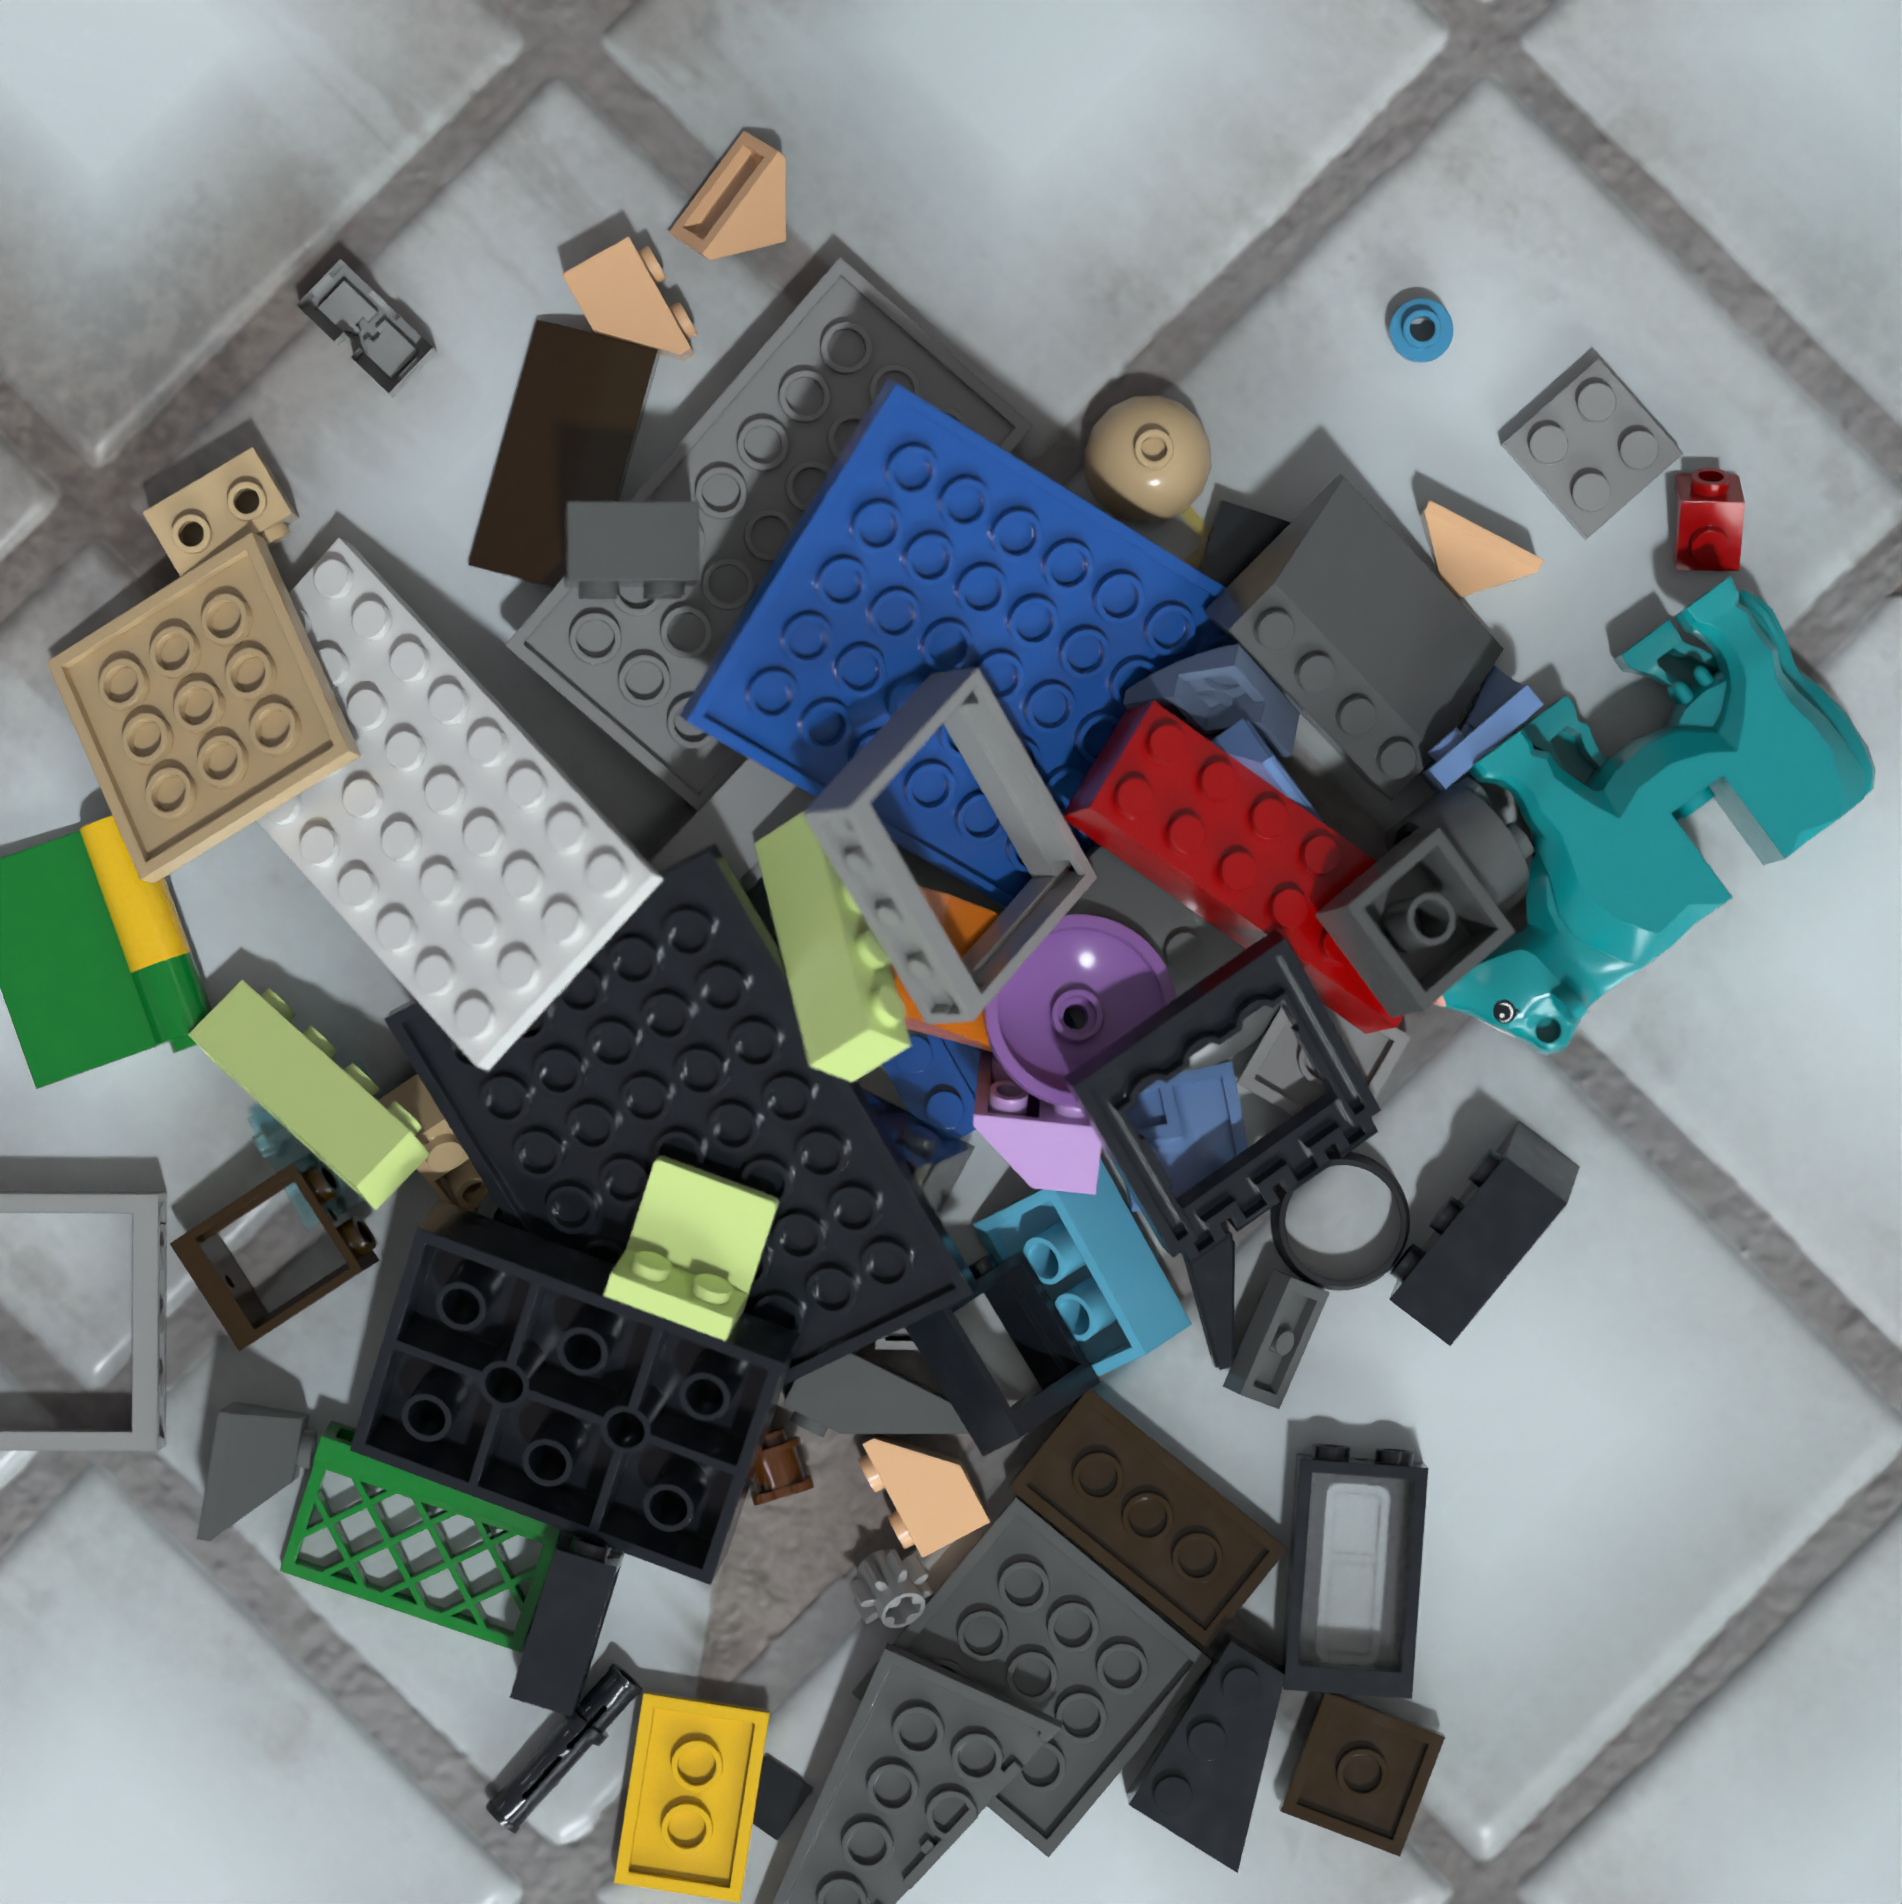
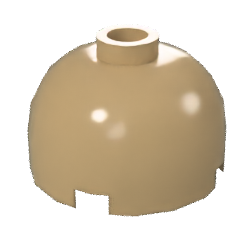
(1147, 459)

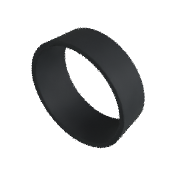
(1280, 1239)

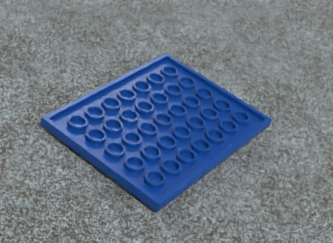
(936, 561)

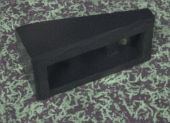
(1213, 1290)

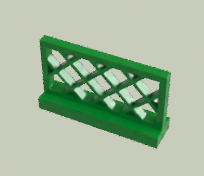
(335, 1456)

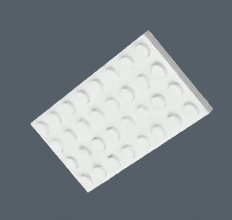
(453, 827)

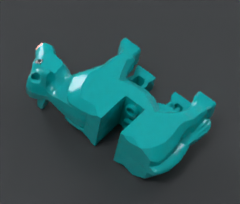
(1609, 860)

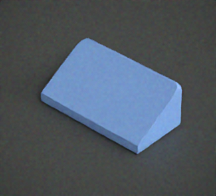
(1250, 749)

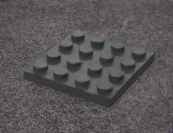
(1066, 1639)

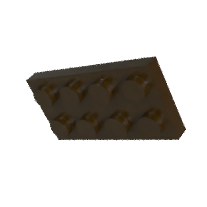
(1147, 1517)

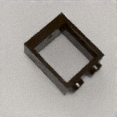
(222, 1279)

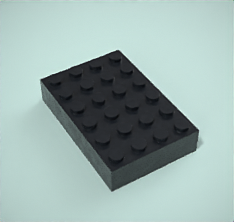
(566, 1403)

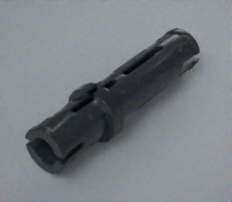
(563, 1748)

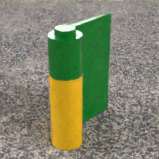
(92, 956)

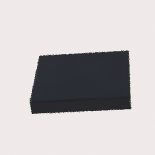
(778, 1798)

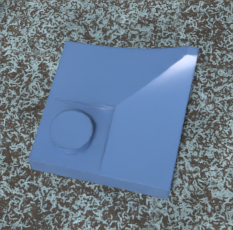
(1496, 713)
(1191, 1124)

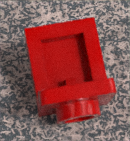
(1708, 521)

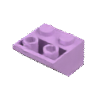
(1040, 1140)

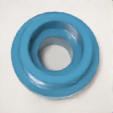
(1417, 350)

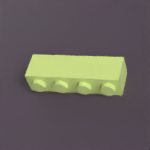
(831, 958)
(310, 1094)

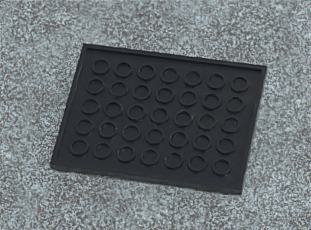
(695, 1054)

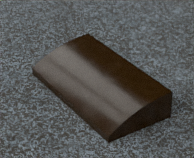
(561, 445)

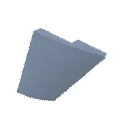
(1218, 691)

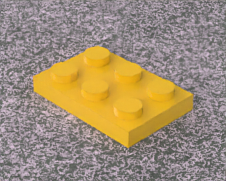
(692, 1796)

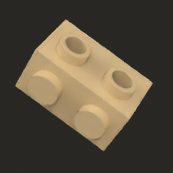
(222, 510)

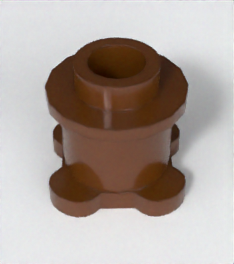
(779, 1469)

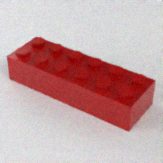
(1225, 847)

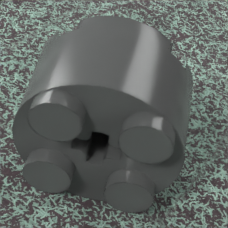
(1477, 833)

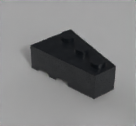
(1483, 1233)
(1213, 1754)

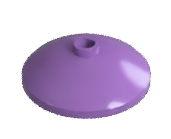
(1081, 966)

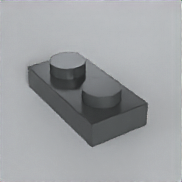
(1276, 1339)

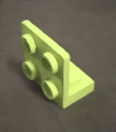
(693, 1248)

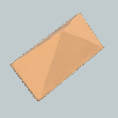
(738, 204)
(1471, 556)

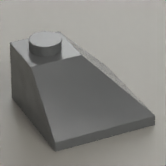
(251, 1460)

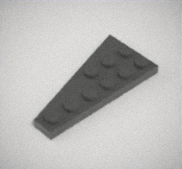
(908, 1781)

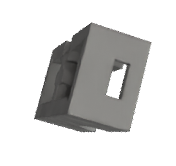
(362, 315)

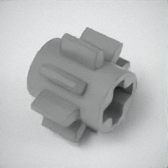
(890, 1588)

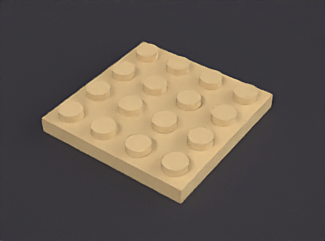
(203, 708)

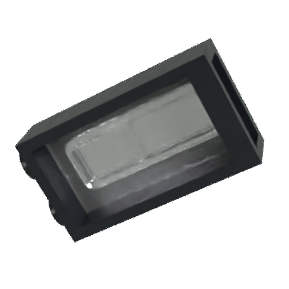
(1354, 1572)

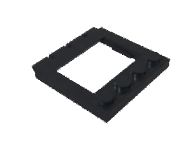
(1162, 1049)

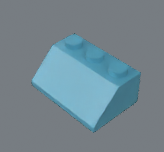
(1092, 1269)

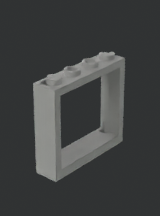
(883, 887)
(148, 1321)

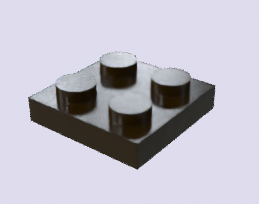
(1362, 1772)

